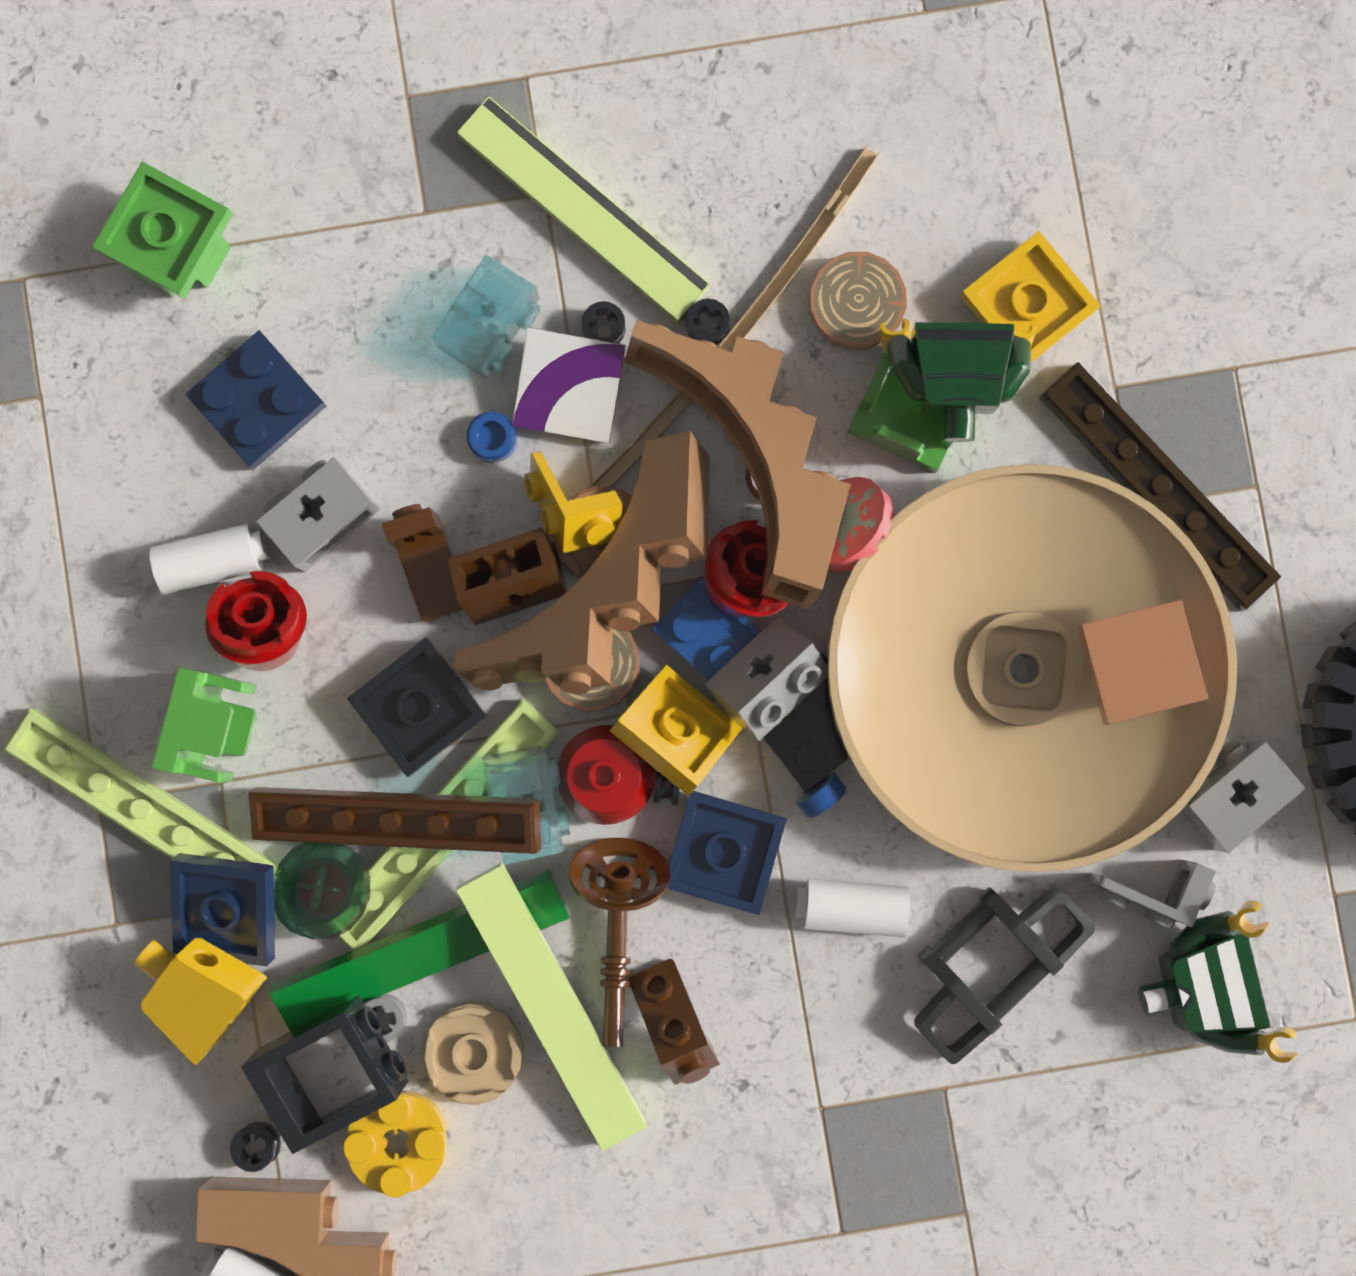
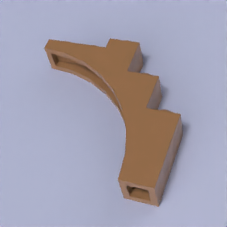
(735, 390)
(622, 587)
(289, 1225)

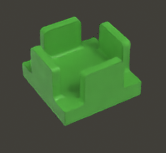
(165, 233)
(897, 422)
(203, 725)

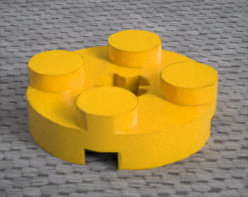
(395, 1172)

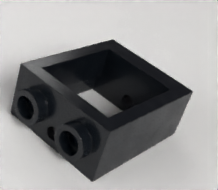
(286, 1098)

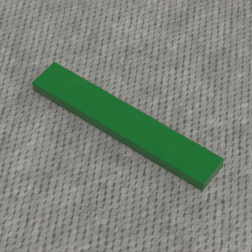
(403, 957)

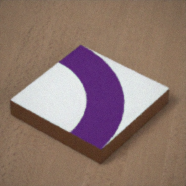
(569, 384)

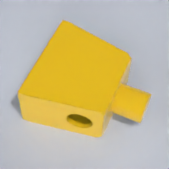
(196, 993)

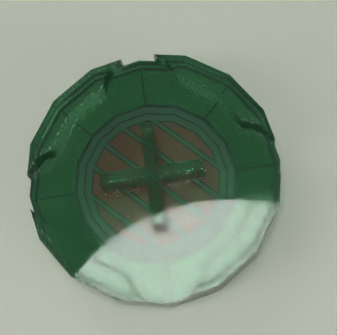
(321, 890)

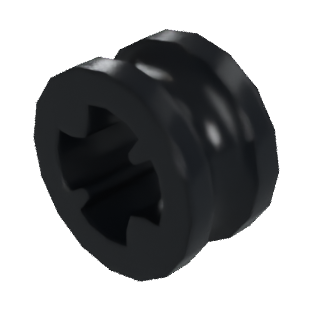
(712, 308)
(612, 311)
(665, 790)
(268, 1154)

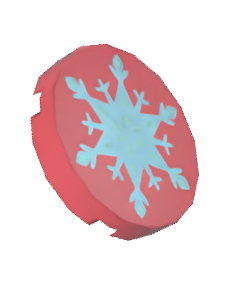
(862, 524)

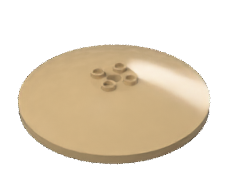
(927, 686)

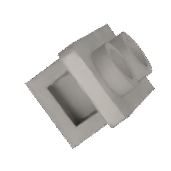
(1189, 893)

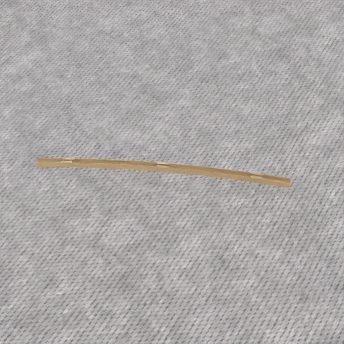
(750, 318)

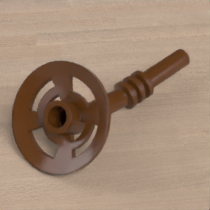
(618, 891)

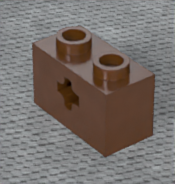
(507, 576)

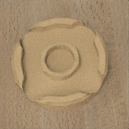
(473, 1053)

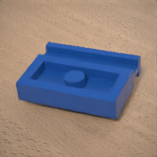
(704, 632)

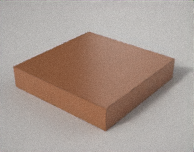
(1142, 662)

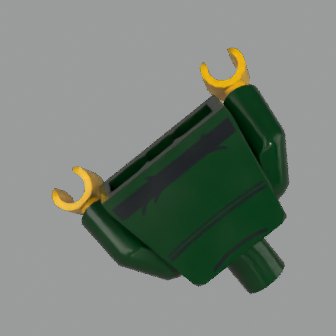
(959, 368)

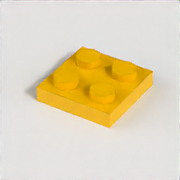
(1033, 289)
(676, 730)

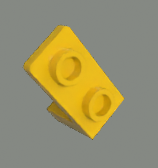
(573, 522)

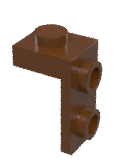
(424, 557)
(673, 1023)

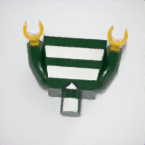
(1216, 987)

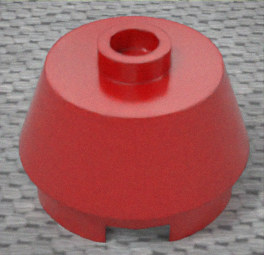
(737, 571)
(256, 621)
(604, 777)

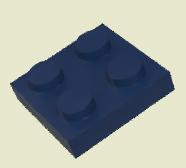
(256, 400)
(725, 852)
(224, 905)

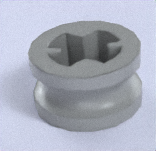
(391, 1004)

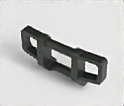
(1043, 964)

